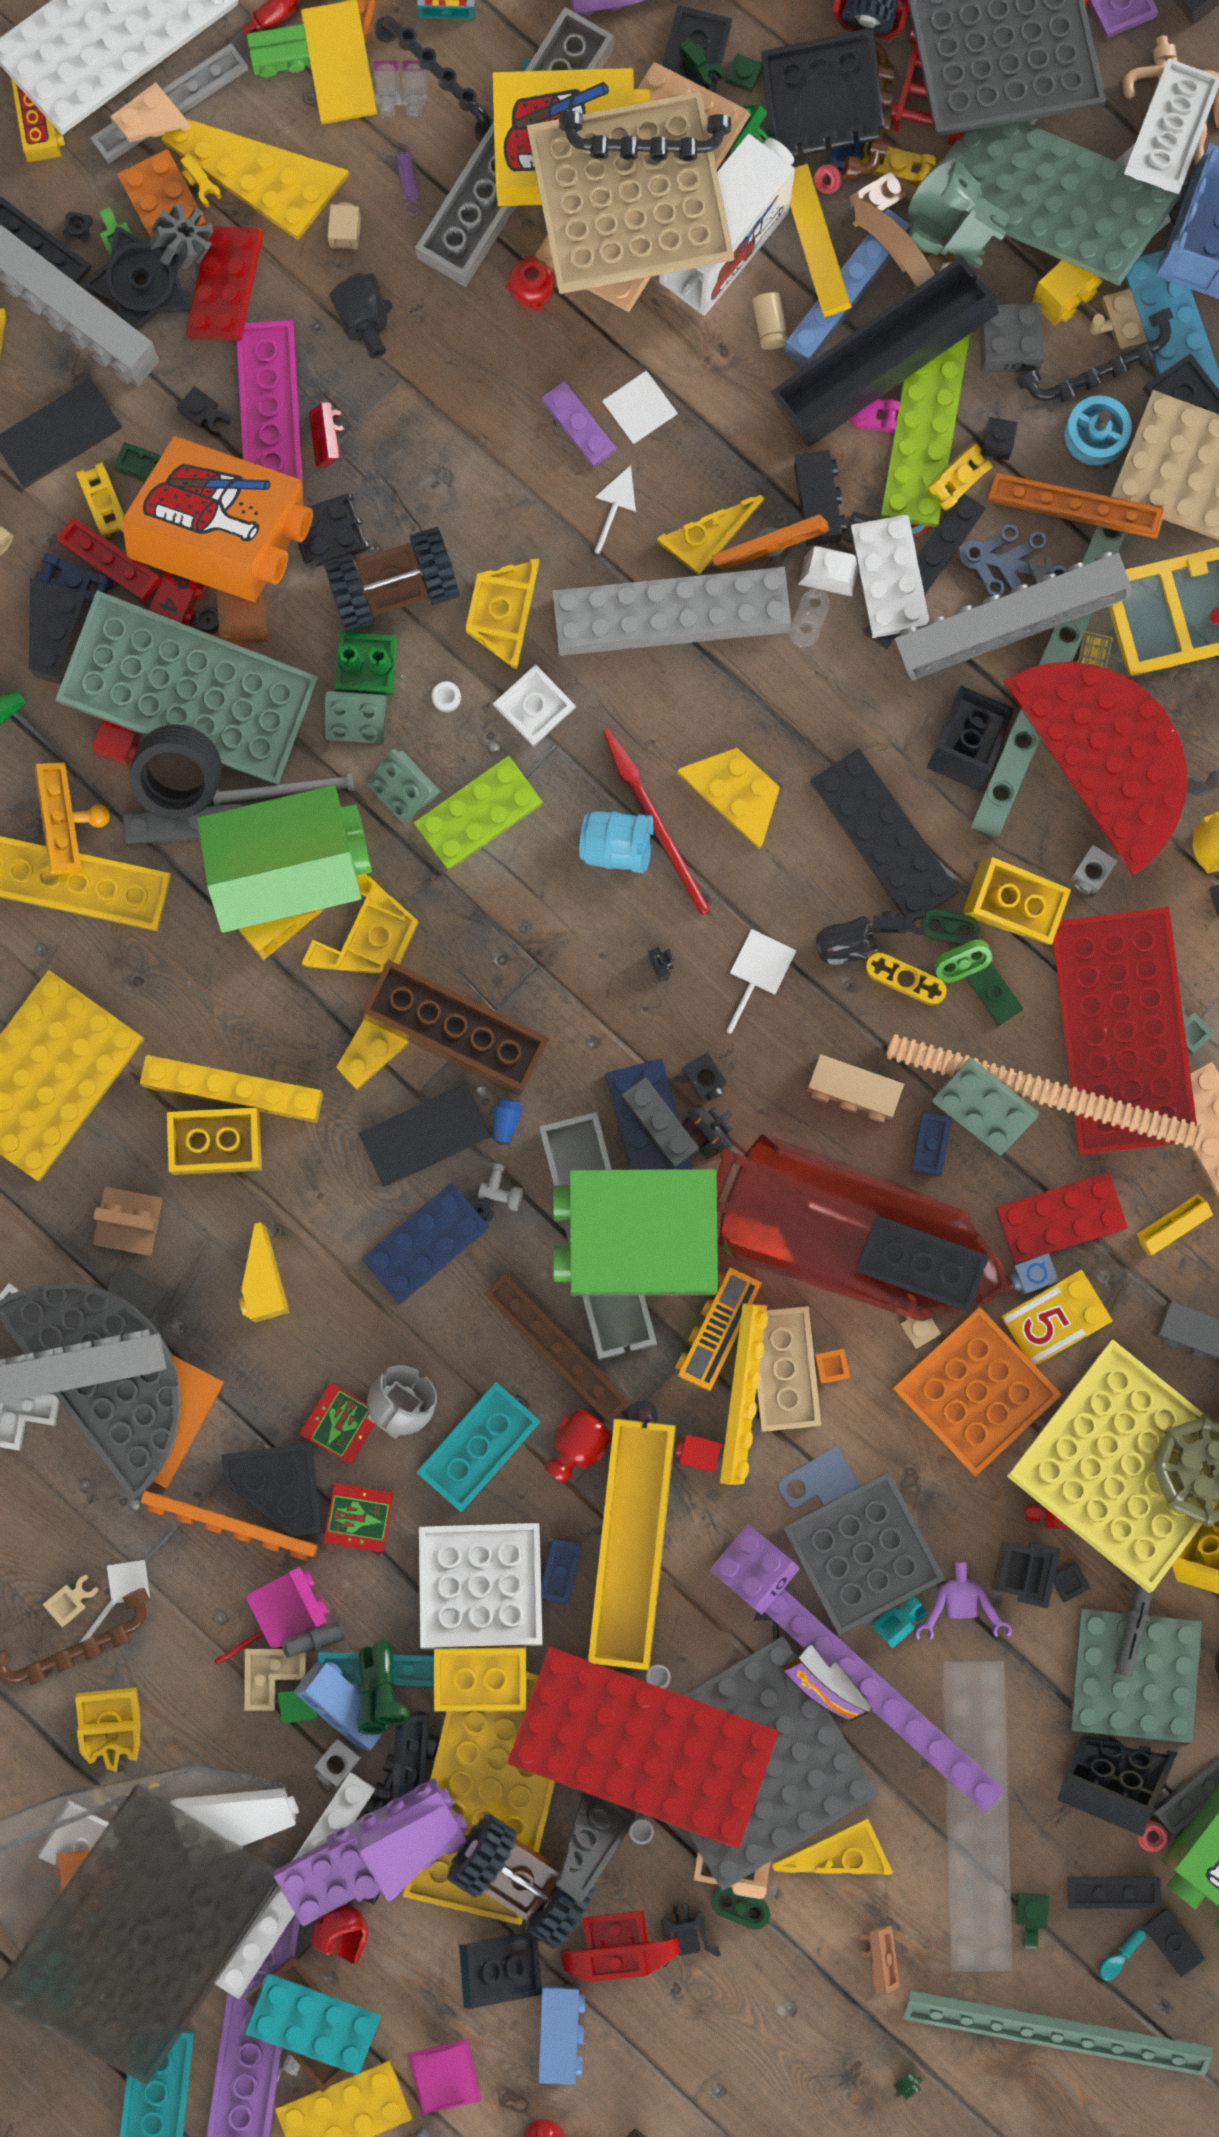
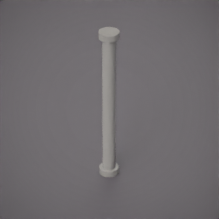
(281, 790)

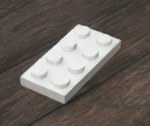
(890, 575)

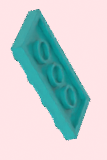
(478, 1447)
(312, 2023)
(162, 2104)

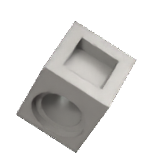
(1099, 860)
(343, 1750)

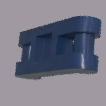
(72, 577)

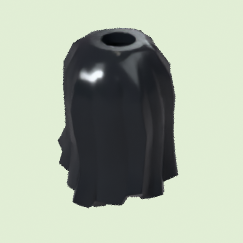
(846, 942)

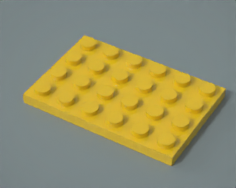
(54, 1071)

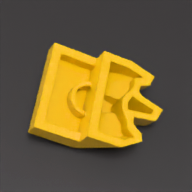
(108, 1725)

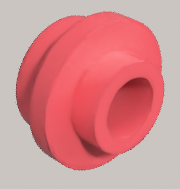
(821, 181)
(1159, 1843)

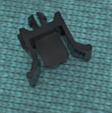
(686, 1932)

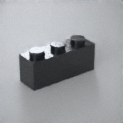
(818, 493)

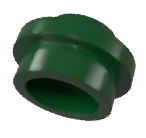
(908, 2086)

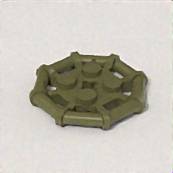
(1187, 1469)

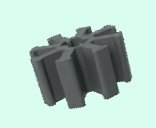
(181, 236)

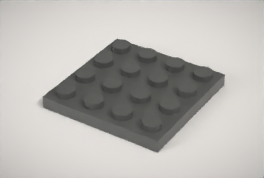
(863, 1553)

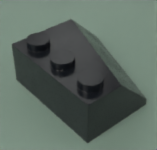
(1116, 1782)

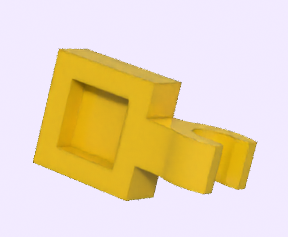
(196, 176)

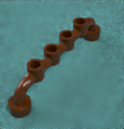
(878, 148)
(90, 1647)

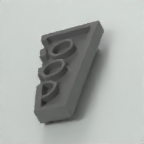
(591, 1844)

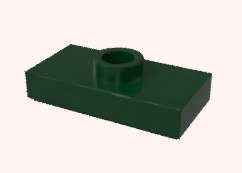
(136, 462)
(994, 994)

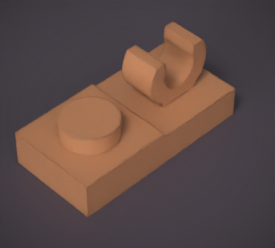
(884, 1965)

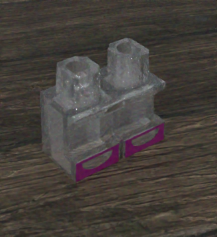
(389, 91)

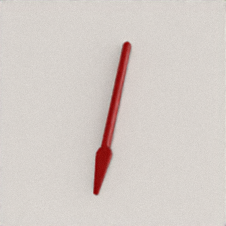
(630, 775)

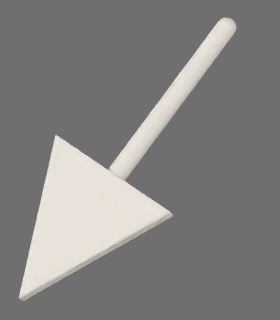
(620, 494)

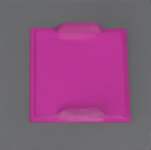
(444, 2076)

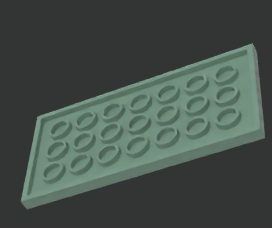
(1064, 197)
(161, 673)

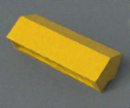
(1174, 1224)

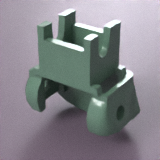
(951, 206)

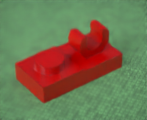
(324, 434)

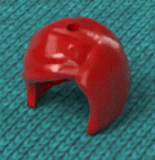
(341, 1933)

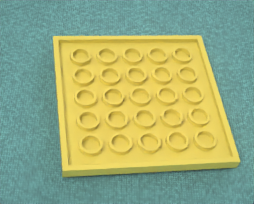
(1097, 1462)

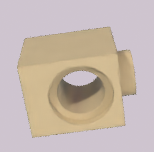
(344, 226)

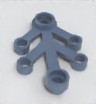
(1006, 563)

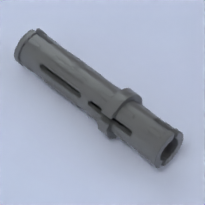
(1134, 1631)

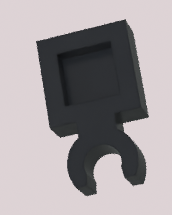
(201, 409)

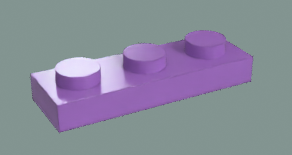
(578, 424)

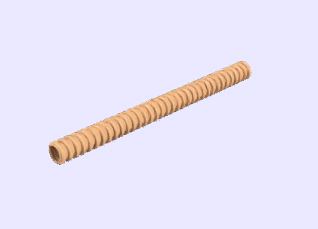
(1053, 1094)

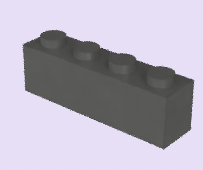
(1190, 1330)

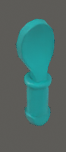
(1113, 1964)

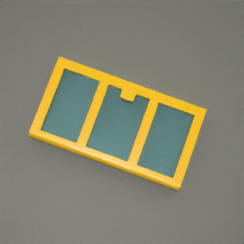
(1169, 613)

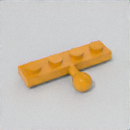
(59, 818)

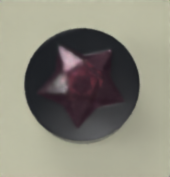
(644, 1412)

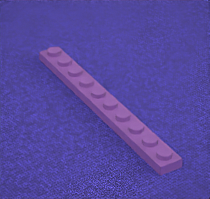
(888, 1702)

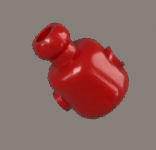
(531, 283)
(580, 1442)

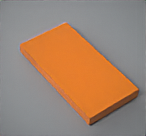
(197, 1396)

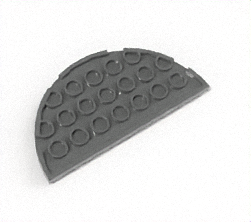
(126, 1419)

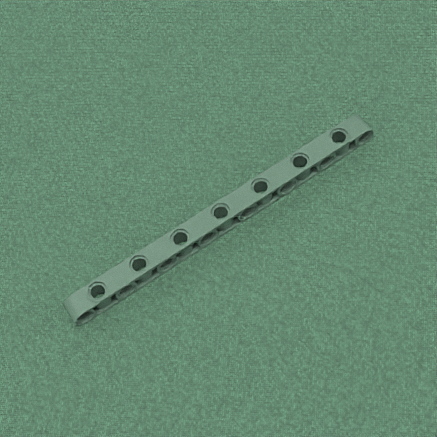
(1014, 759)

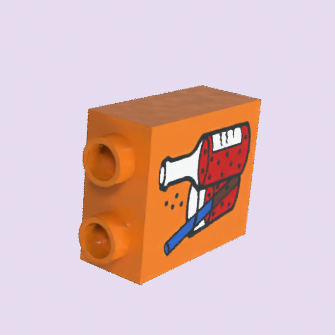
(216, 519)

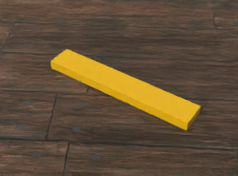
(817, 244)

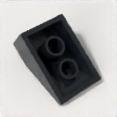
(970, 738)

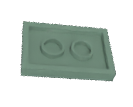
(985, 1106)

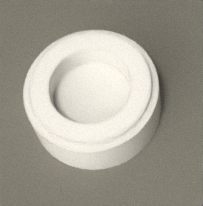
(446, 696)

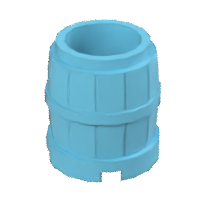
(616, 840)

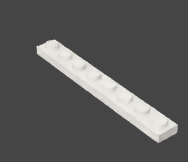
(340, 1813)

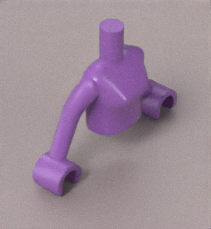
(961, 1602)

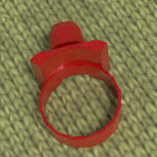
(1034, 1512)

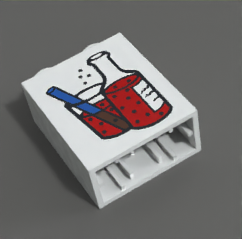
(756, 199)

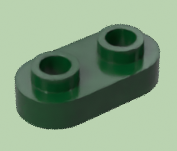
(949, 927)
(739, 1909)

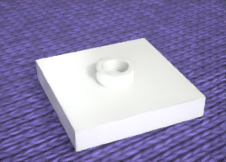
(534, 705)
(72, 1838)

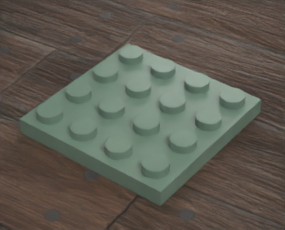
(1163, 1686)

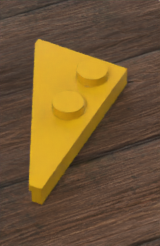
(709, 536)
(846, 1851)

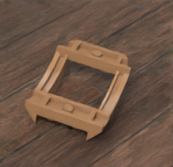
(869, 214)

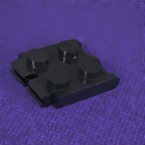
(332, 531)

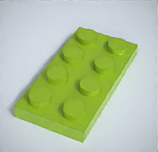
(478, 813)

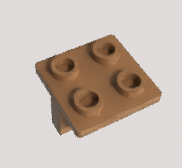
(127, 1221)

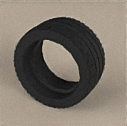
(164, 800)

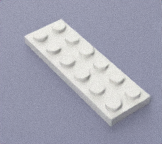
(1173, 126)

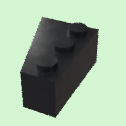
(54, 629)

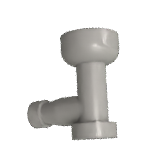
(491, 1190)

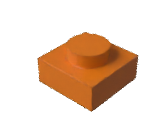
(832, 1366)

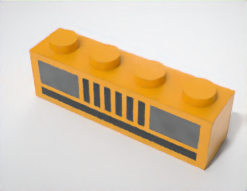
(718, 1330)

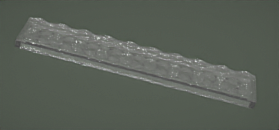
(978, 1840)

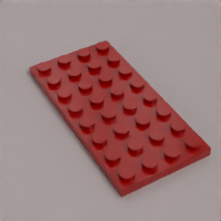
(1123, 1021)
(643, 1747)

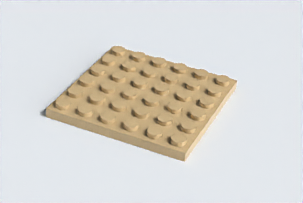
(630, 216)

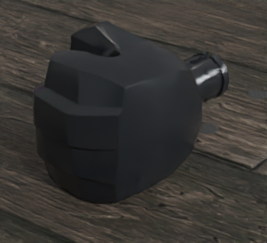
(362, 310)

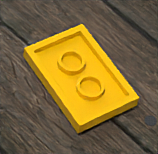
(480, 1679)

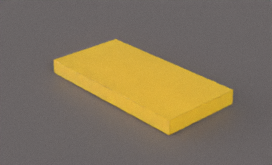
(339, 61)

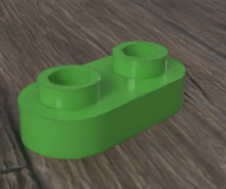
(963, 961)

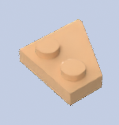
(149, 115)

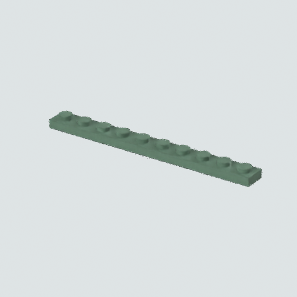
(1057, 2033)

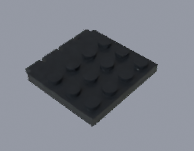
(824, 92)

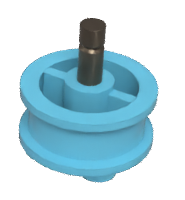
(1097, 430)

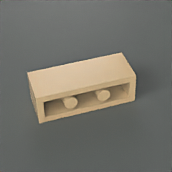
(855, 1088)

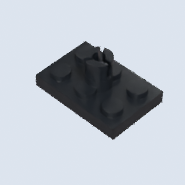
(500, 1970)

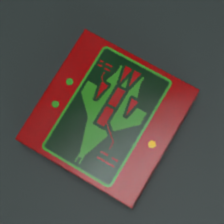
(339, 1424)
(358, 1517)

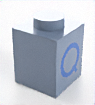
(1033, 1274)

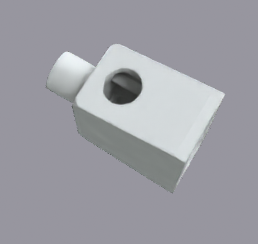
(829, 570)

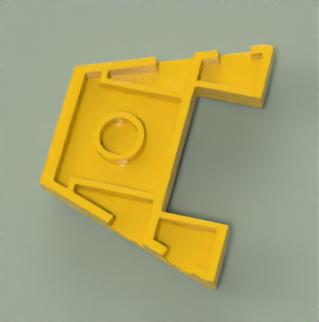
(378, 934)

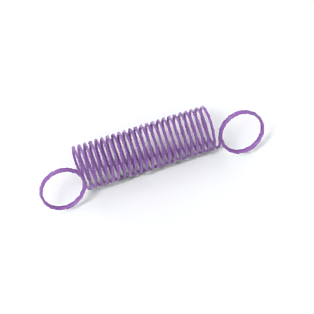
(405, 169)

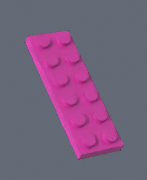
(270, 397)

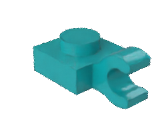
(896, 1623)

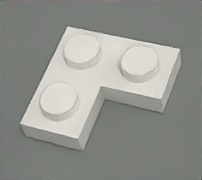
(15, 1413)

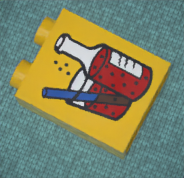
(540, 97)

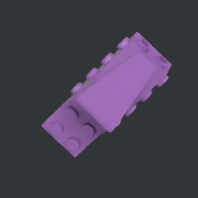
(374, 1853)

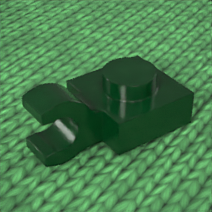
(695, 59)
(1031, 1912)

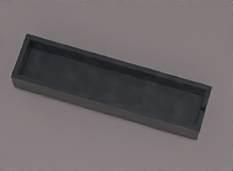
(885, 351)

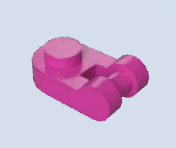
(867, 419)

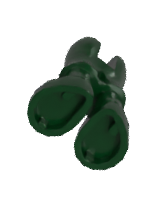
(378, 1682)

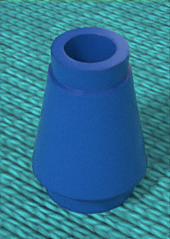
(506, 1118)

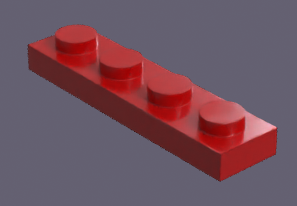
(109, 559)

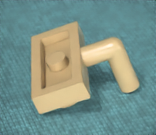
(1122, 321)

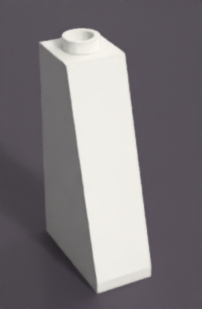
(243, 1815)

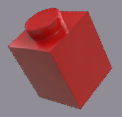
(698, 1453)

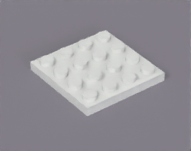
(480, 1586)

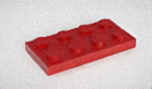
(225, 284)
(1061, 1217)

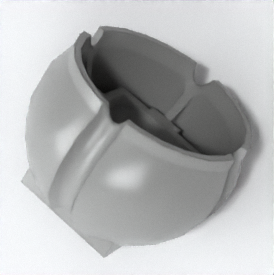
(401, 1401)

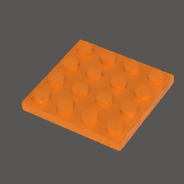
(977, 1391)

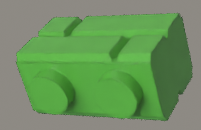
(278, 50)

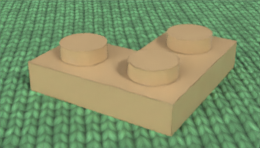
(263, 1670)

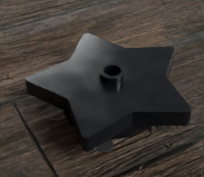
(128, 262)

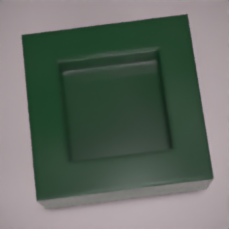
(743, 73)

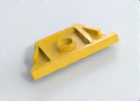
(502, 609)
(736, 791)

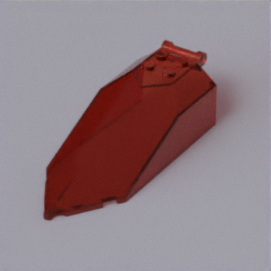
(813, 1217)

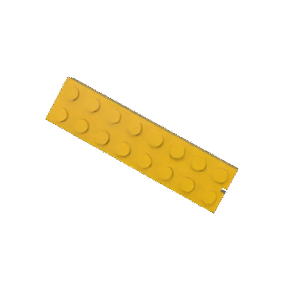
(631, 1544)

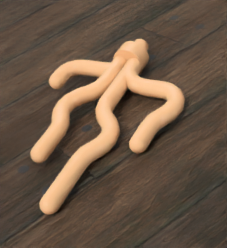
(1161, 54)

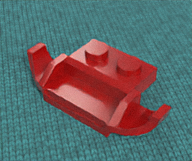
(617, 1949)

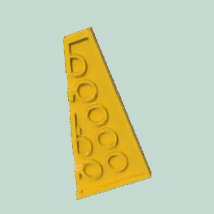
(269, 179)

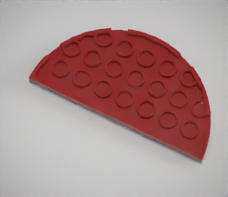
(1112, 749)

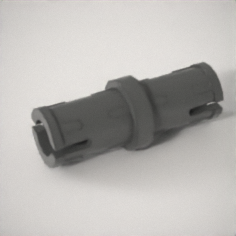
(313, 1639)

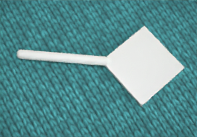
(122, 1580)

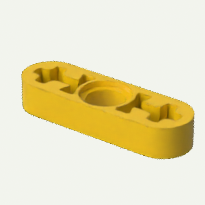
(909, 991)

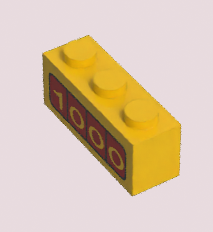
(37, 133)

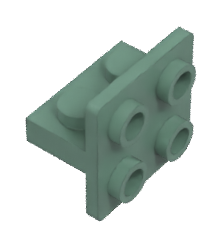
(355, 717)
(402, 785)

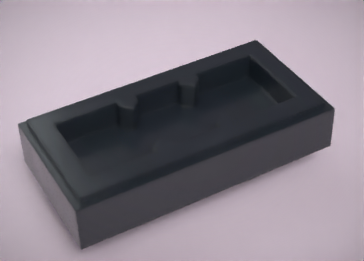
(1173, 1942)

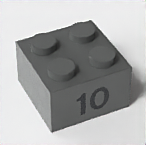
(1012, 339)

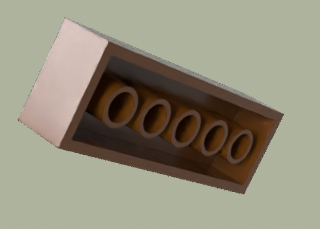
(454, 1027)

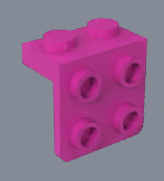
(287, 1607)

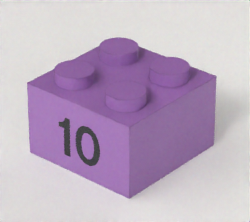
(754, 1569)

